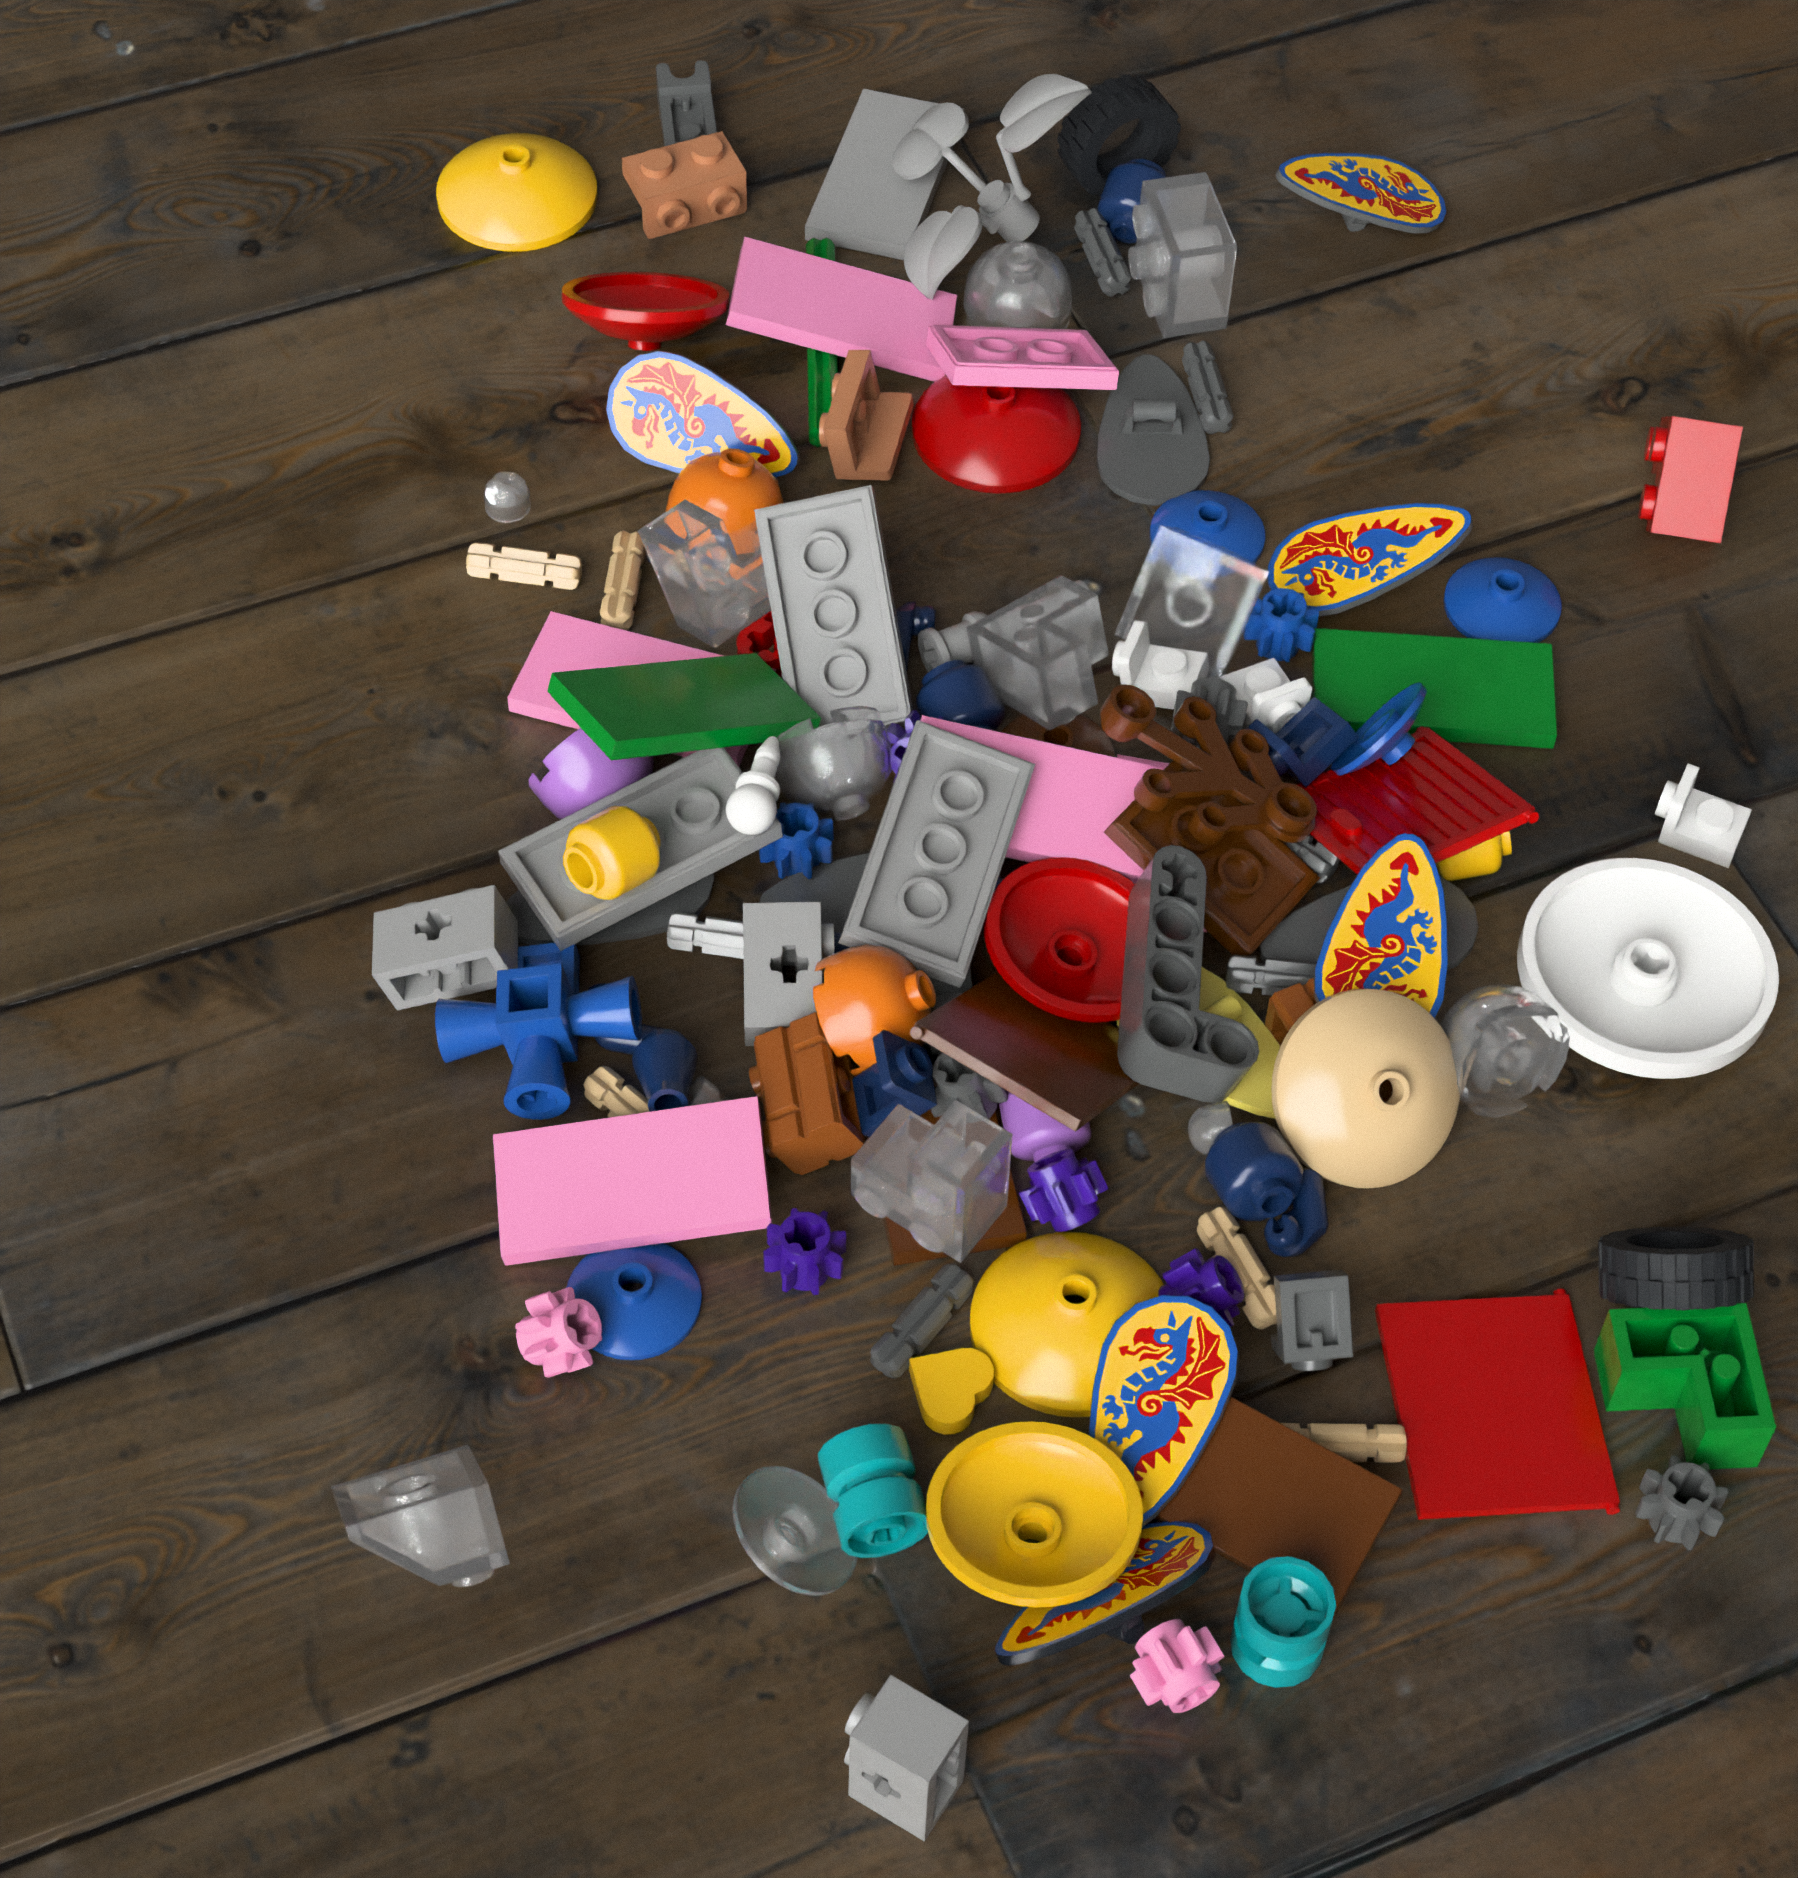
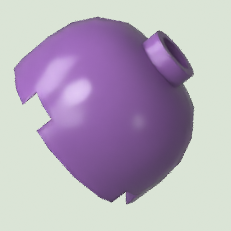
(584, 775)

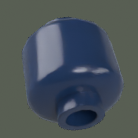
(1123, 192)
(961, 696)
(1253, 1171)

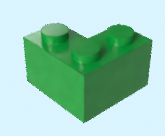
(1698, 1365)

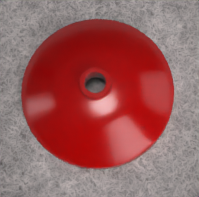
(645, 305)
(995, 435)
(1059, 915)

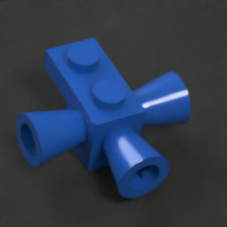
(539, 1024)

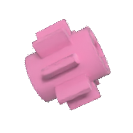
(559, 1332)
(1177, 1666)

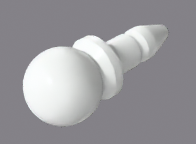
(753, 802)

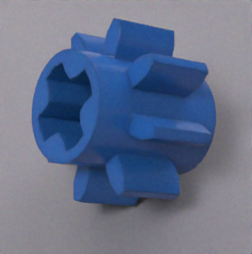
(1281, 624)
(804, 841)

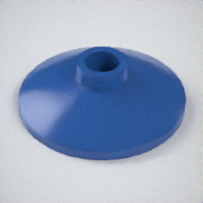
(1214, 518)
(1502, 601)
(1384, 733)
(645, 1320)

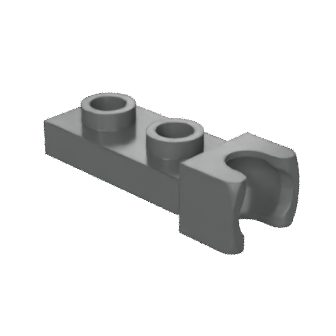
(685, 104)

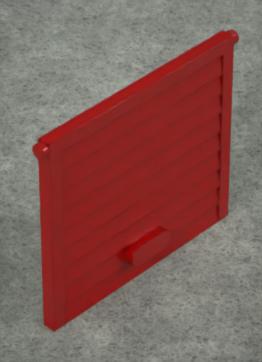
(1425, 793)
(1496, 1407)

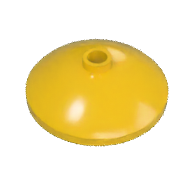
(516, 192)
(1038, 1340)
(1038, 1486)

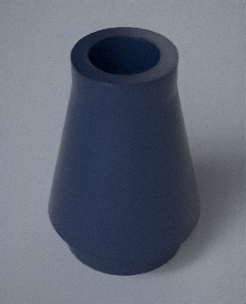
(665, 1068)

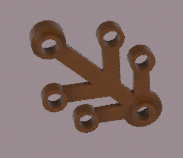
(1271, 805)

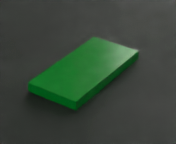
(1474, 686)
(680, 705)

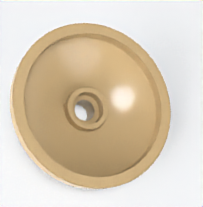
(1331, 1082)

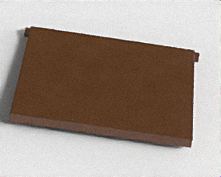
(1039, 1057)

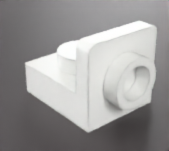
(1155, 668)
(1269, 693)
(1700, 821)

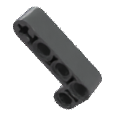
(1161, 1029)

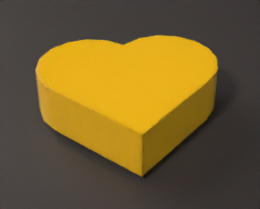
(950, 1387)

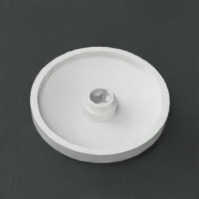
(1649, 967)

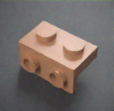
(687, 184)
(863, 424)

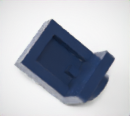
(1307, 741)
(897, 1078)

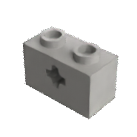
(775, 938)
(443, 946)
(905, 1756)

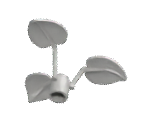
(947, 237)

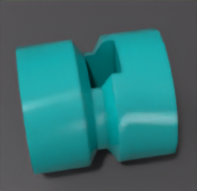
(873, 1482)
(1282, 1621)

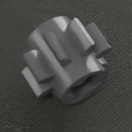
(1222, 696)
(957, 1082)
(1688, 1485)

